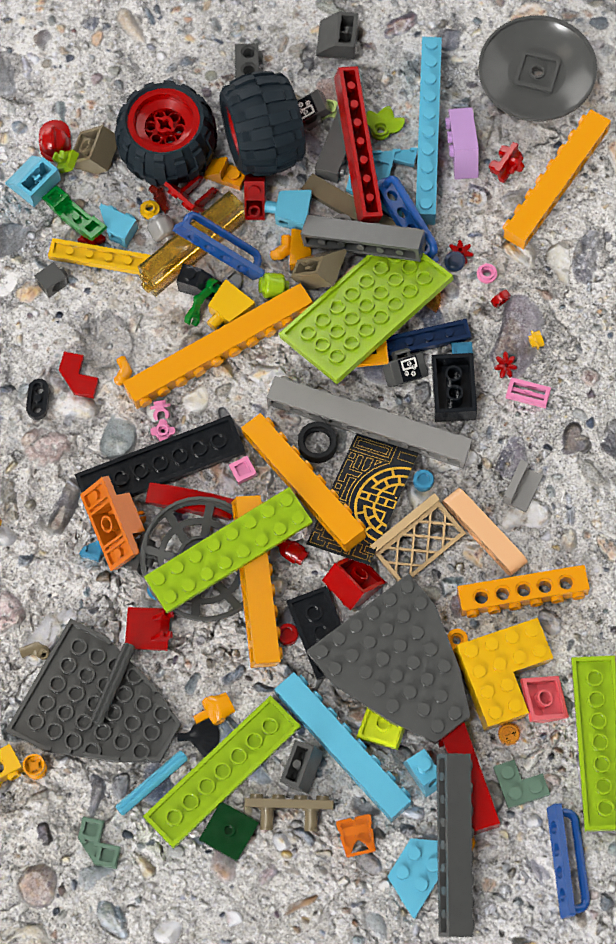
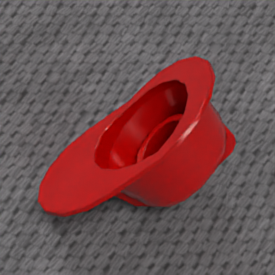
(53, 138)

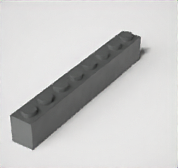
(455, 845)

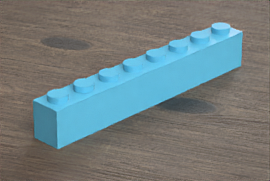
(343, 747)

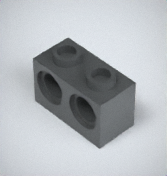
(247, 65)

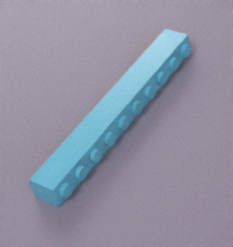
(428, 128)

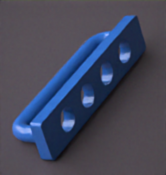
(412, 216)
(218, 250)
(561, 861)

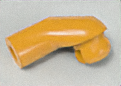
(283, 250)
(125, 371)

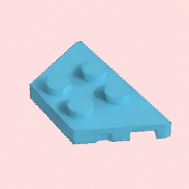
(415, 873)

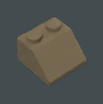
(95, 149)

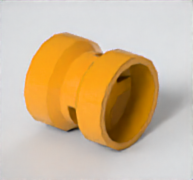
(32, 763)

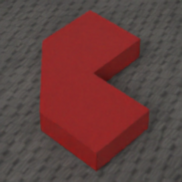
(79, 384)

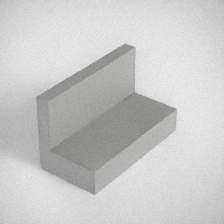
(522, 487)

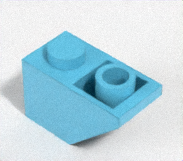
(119, 226)

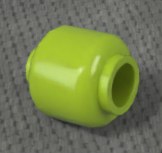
(272, 285)

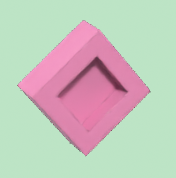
(242, 470)

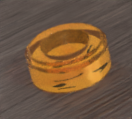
(509, 734)

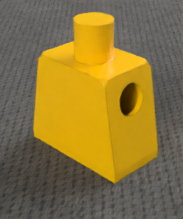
(228, 305)

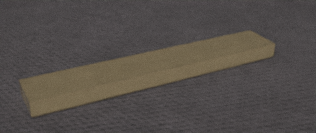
(336, 198)

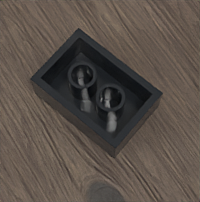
(454, 387)

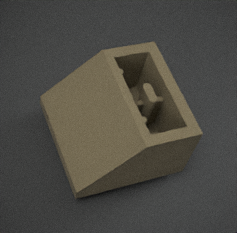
(319, 269)

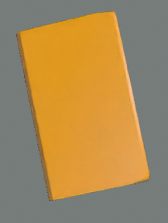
(297, 249)

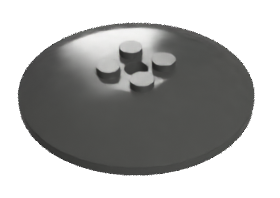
(543, 45)

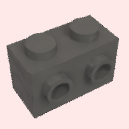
(301, 766)

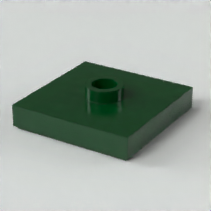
(229, 831)

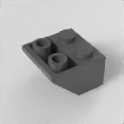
(338, 35)

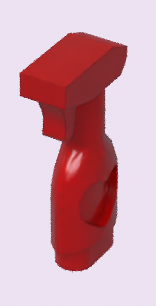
(293, 551)

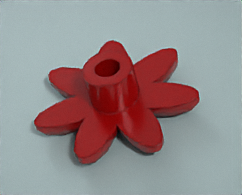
(463, 249)
(505, 365)

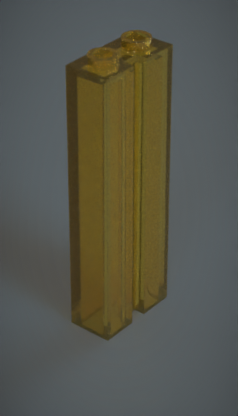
(165, 264)

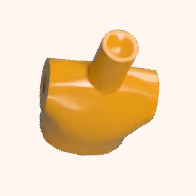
(216, 708)

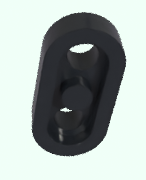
(37, 400)

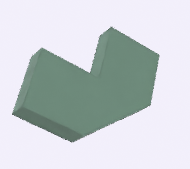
(90, 838)

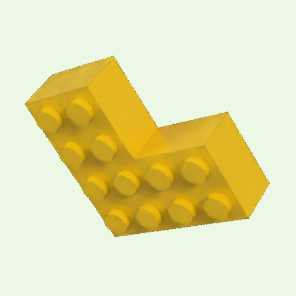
(491, 668)

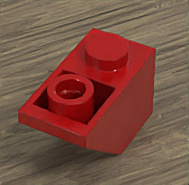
(254, 197)

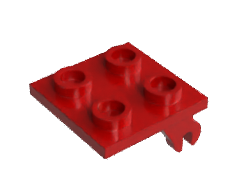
(183, 194)
(148, 628)

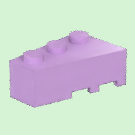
(463, 142)

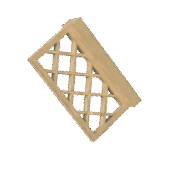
(405, 525)

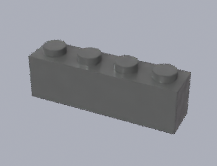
(333, 155)

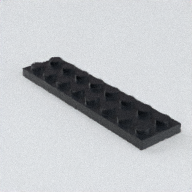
(169, 458)

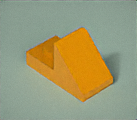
(223, 173)

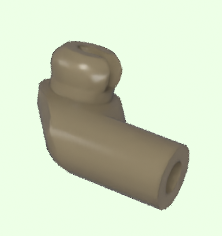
(37, 649)

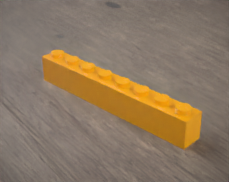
(556, 179)
(304, 483)
(258, 600)

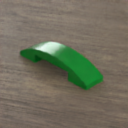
(72, 214)

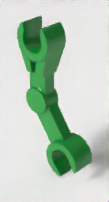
(198, 299)

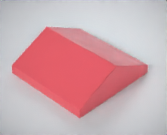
(544, 699)

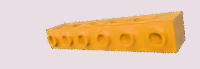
(575, 576)

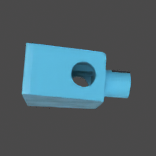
(291, 208)
(423, 772)

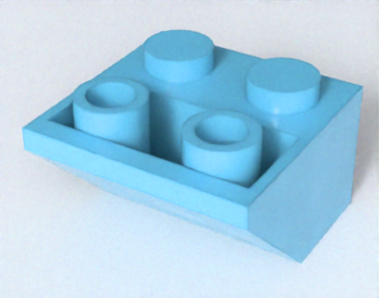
(34, 179)

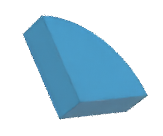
(92, 551)

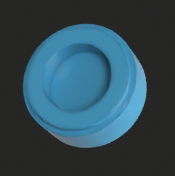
(423, 480)

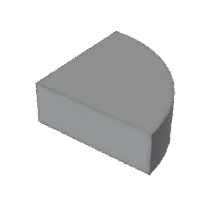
(234, 278)

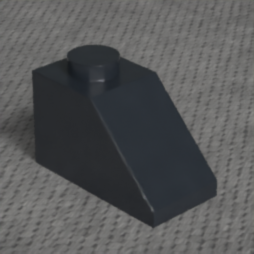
(193, 280)

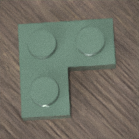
(519, 791)

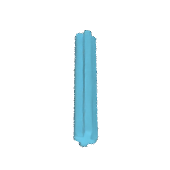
(151, 783)

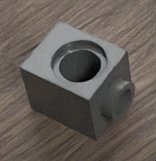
(51, 279)

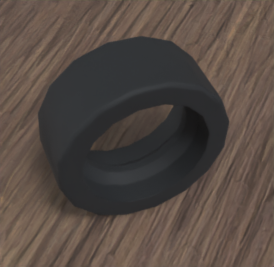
(317, 427)

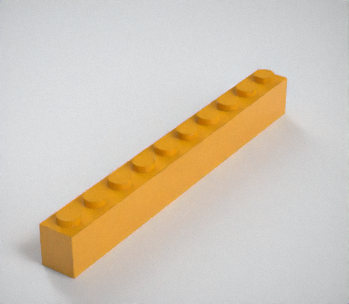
(217, 347)

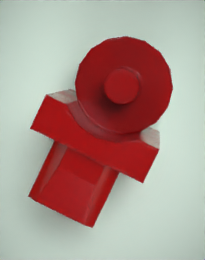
(510, 162)

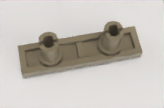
(268, 806)

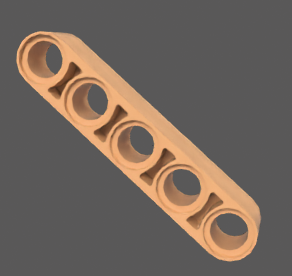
(484, 532)

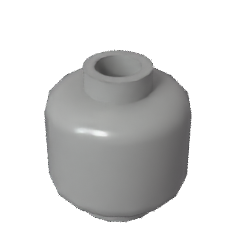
(161, 228)

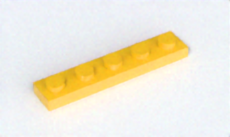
(96, 256)

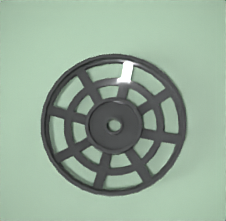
(177, 528)

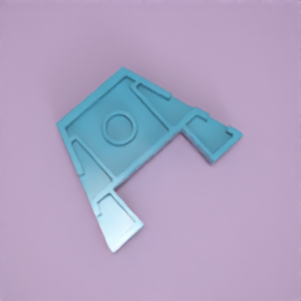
(383, 164)

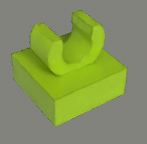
(65, 160)

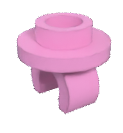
(160, 406)

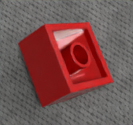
(353, 582)

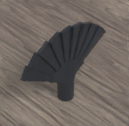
(202, 735)

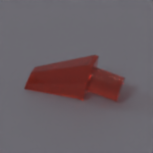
(160, 198)

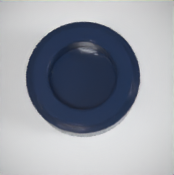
(454, 261)

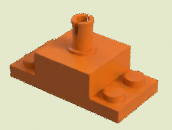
(113, 521)

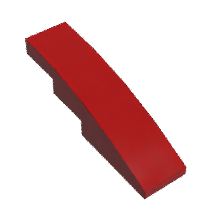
(164, 495)

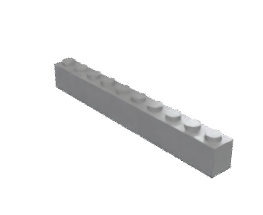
(369, 421)

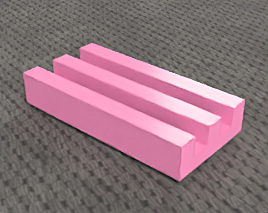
(527, 400)

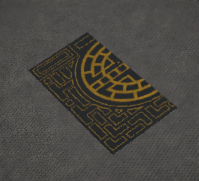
(370, 486)

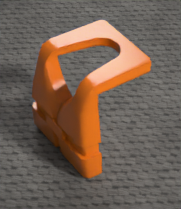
(356, 830)

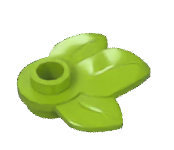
(384, 121)

